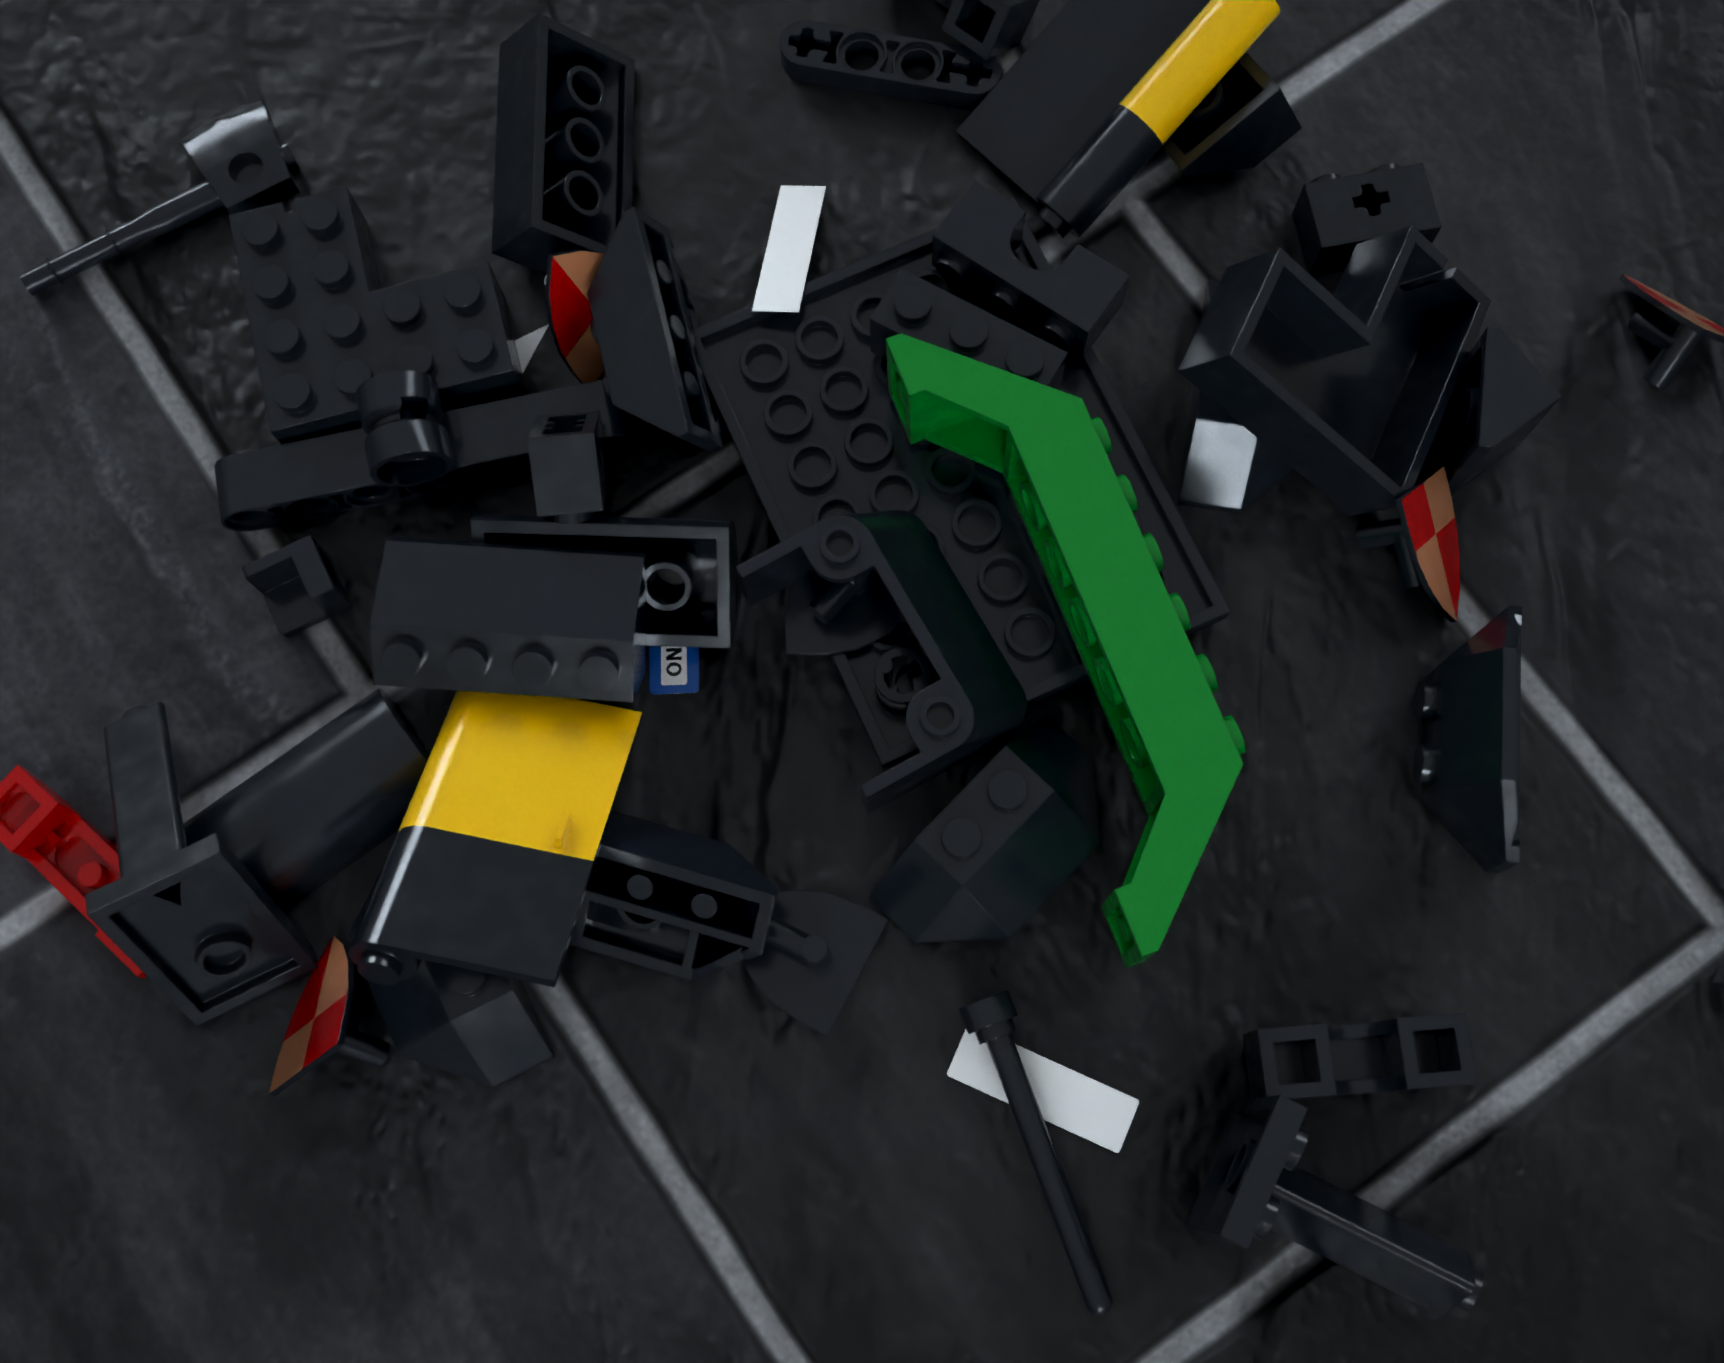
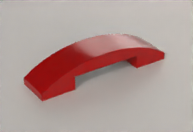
(58, 844)

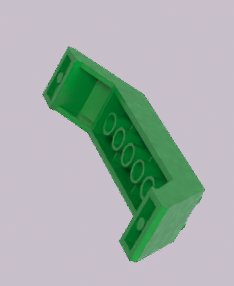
(1112, 603)

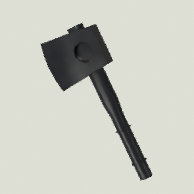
(242, 170)

